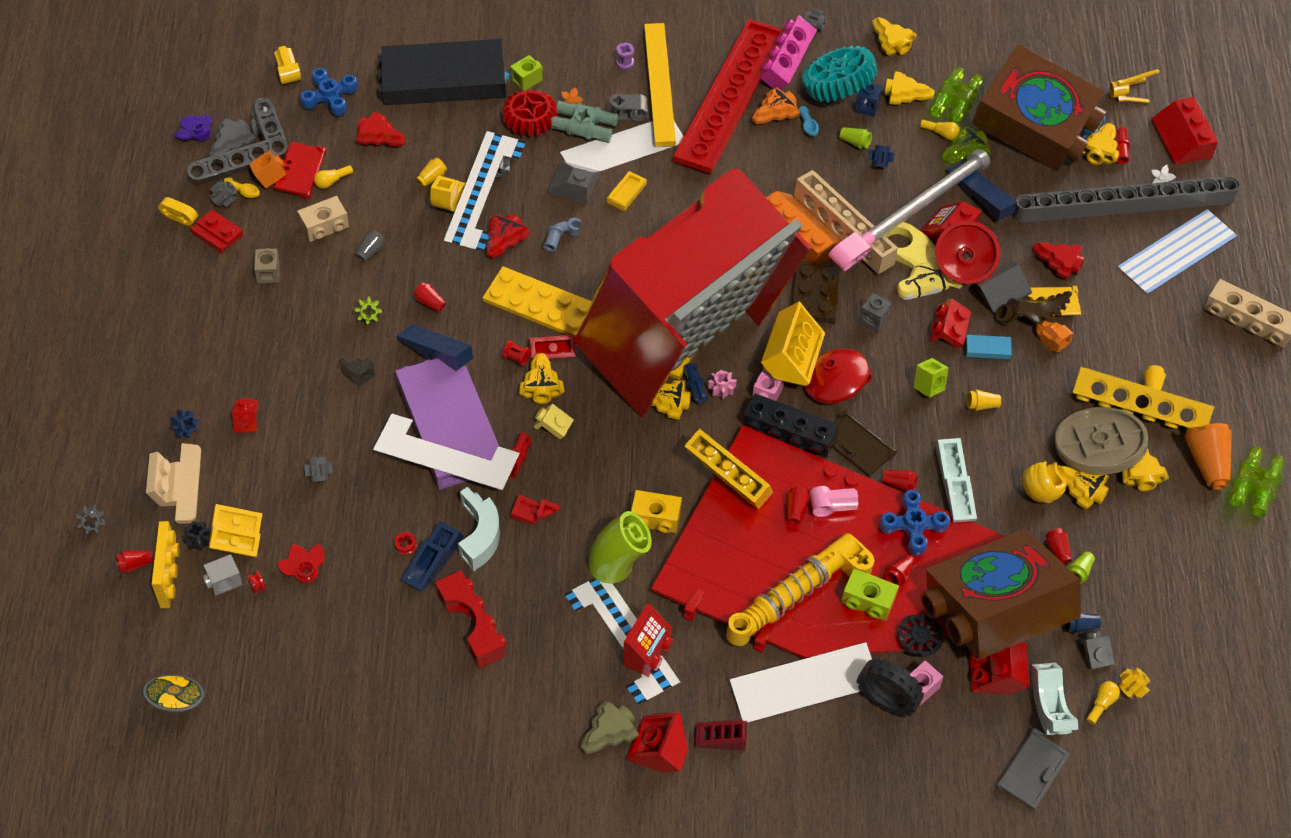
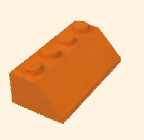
(813, 230)

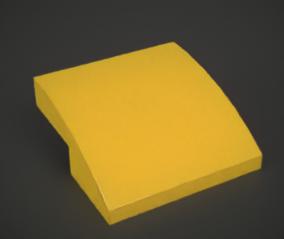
(235, 530)

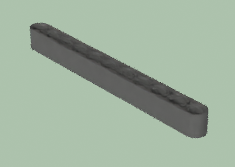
(1126, 199)

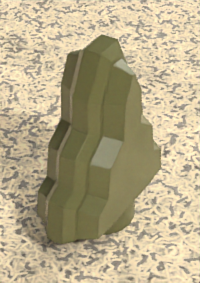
(609, 728)

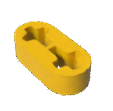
(178, 211)

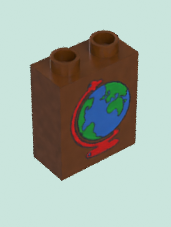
(1040, 108)
(1001, 594)

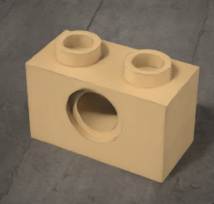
(323, 218)

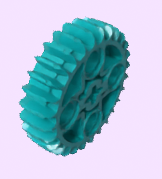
(840, 73)

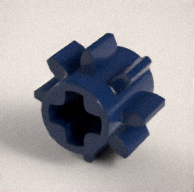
(881, 156)
(189, 425)

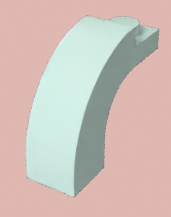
(484, 540)
(1050, 699)

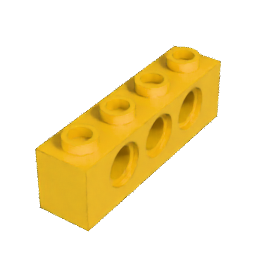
(729, 469)

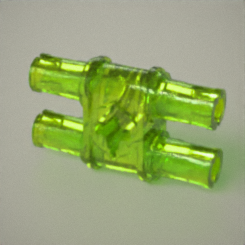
(957, 95)
(1257, 481)

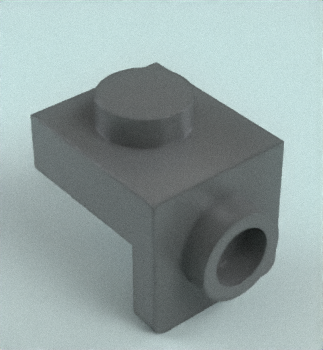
(1097, 650)

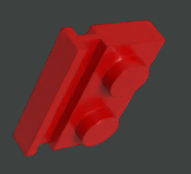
(216, 231)

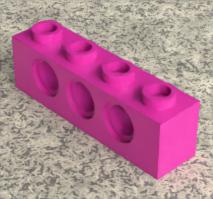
(787, 53)

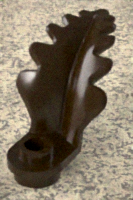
(1033, 309)

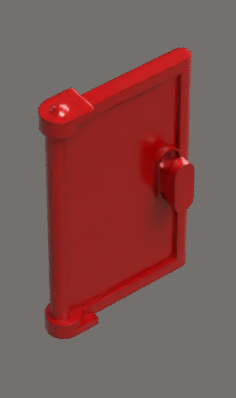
(301, 172)

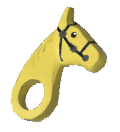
(920, 256)

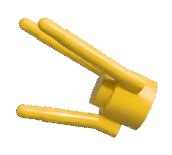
(1121, 87)

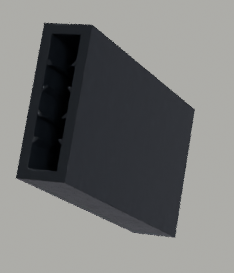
(442, 72)

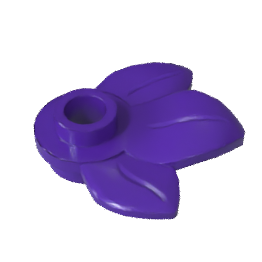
(194, 128)

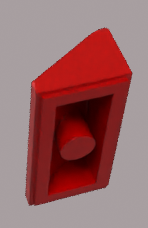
(553, 346)

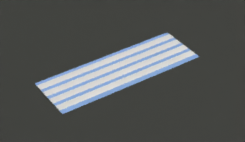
(1177, 251)

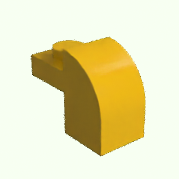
(446, 193)

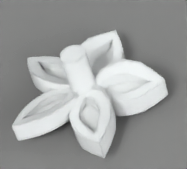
(1163, 176)

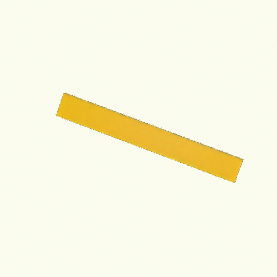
(659, 85)

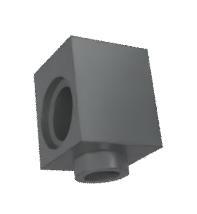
(875, 313)

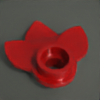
(301, 561)

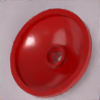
(974, 240)
(837, 376)

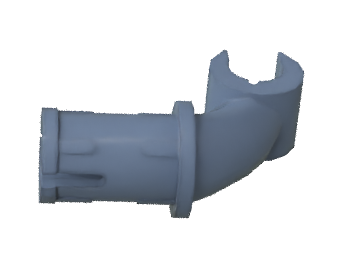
(556, 232)

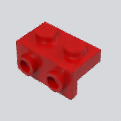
(950, 323)

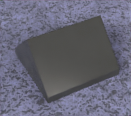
(1003, 285)

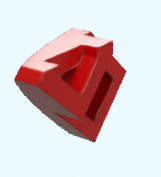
(531, 511)

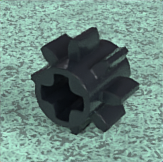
(196, 535)

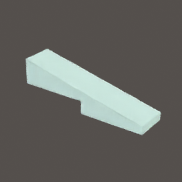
(955, 480)

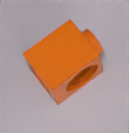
(268, 168)

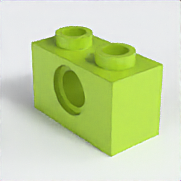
(866, 584)

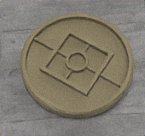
(1101, 440)

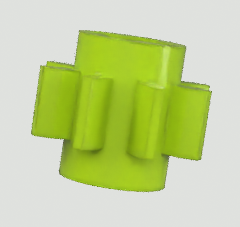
(372, 314)

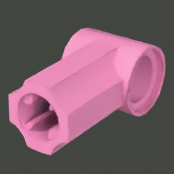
(826, 501)

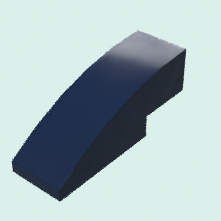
(432, 556)

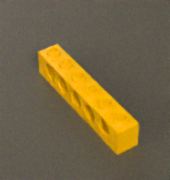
(1086, 377)

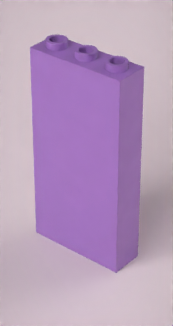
(446, 412)

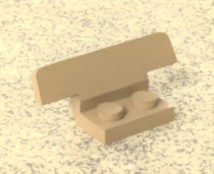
(176, 482)

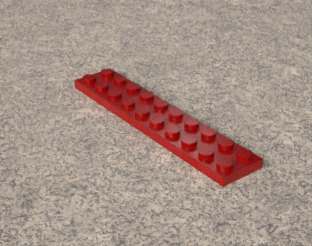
(727, 98)

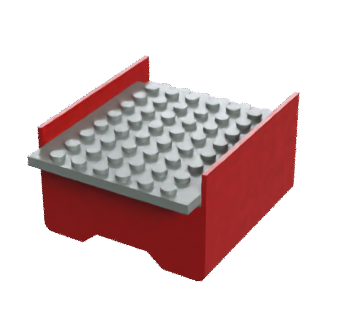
(688, 283)

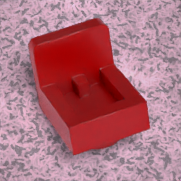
(244, 415)

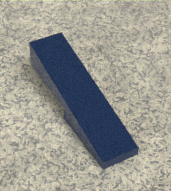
(989, 195)
(442, 347)

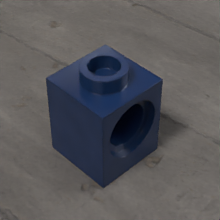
(868, 100)

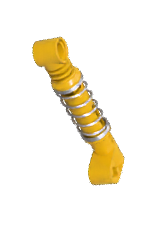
(844, 554)

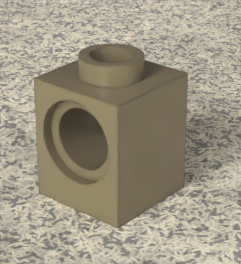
(267, 265)

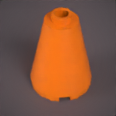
(1212, 453)

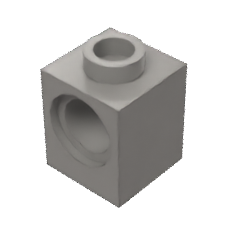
(222, 575)

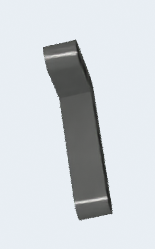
(245, 152)

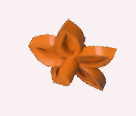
(572, 97)

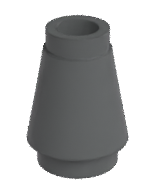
(370, 245)

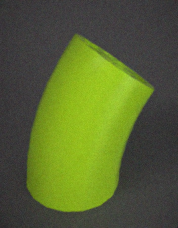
(618, 548)

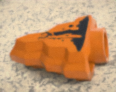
(776, 107)

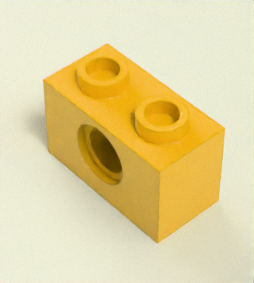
(667, 506)

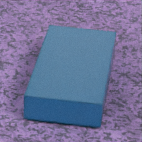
(988, 347)

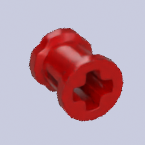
(516, 353)

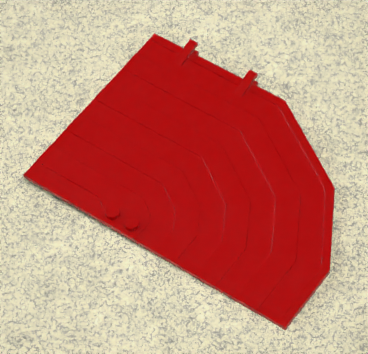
(739, 552)

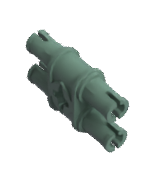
(584, 121)

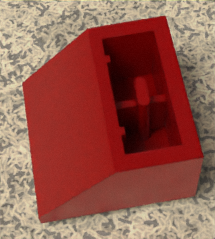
(1000, 672)

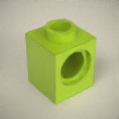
(526, 73)
(930, 377)

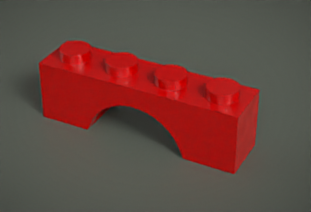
(458, 596)

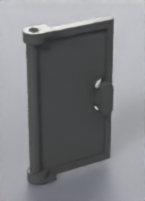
(1034, 762)

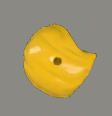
(1043, 482)

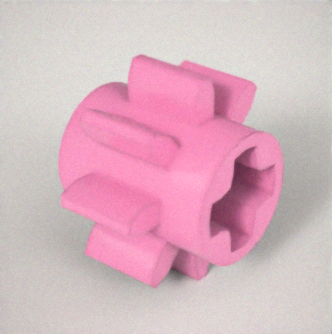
(722, 384)

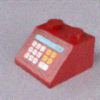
(948, 215)
(647, 642)

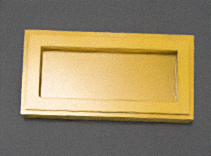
(626, 191)

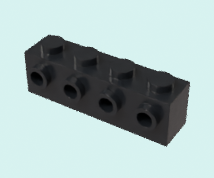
(791, 425)

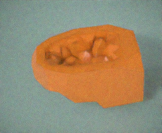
(1054, 335)

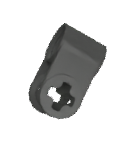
(631, 107)

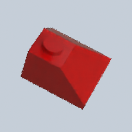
(660, 743)

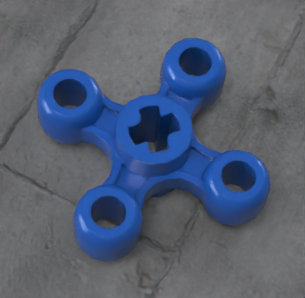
(329, 92)
(914, 522)

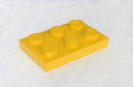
(164, 564)

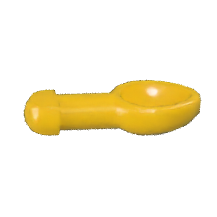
(246, 190)

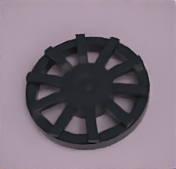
(920, 635)

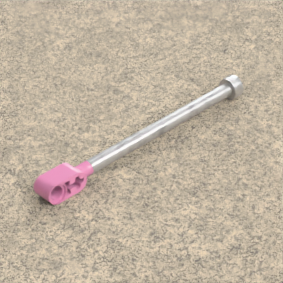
(857, 247)

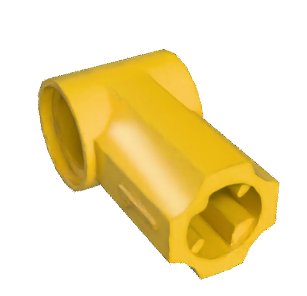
(287, 68)

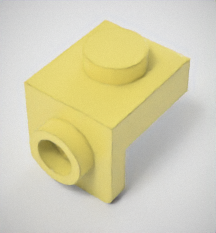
(553, 420)

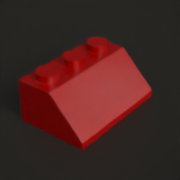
(1185, 132)

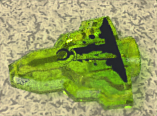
(964, 144)

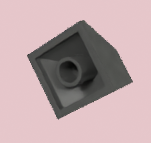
(574, 182)

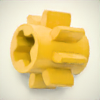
(1134, 683)

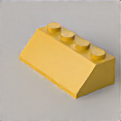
(793, 346)

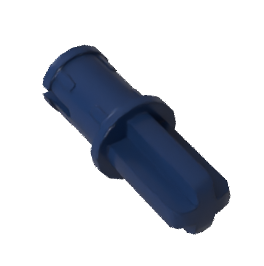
(695, 383)

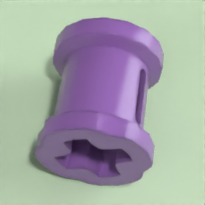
(625, 56)

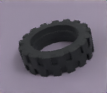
(892, 674)

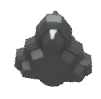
(231, 136)

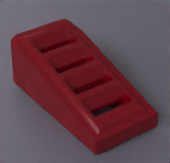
(722, 726)

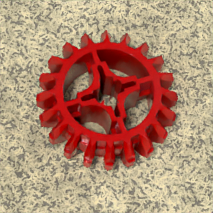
(529, 112)

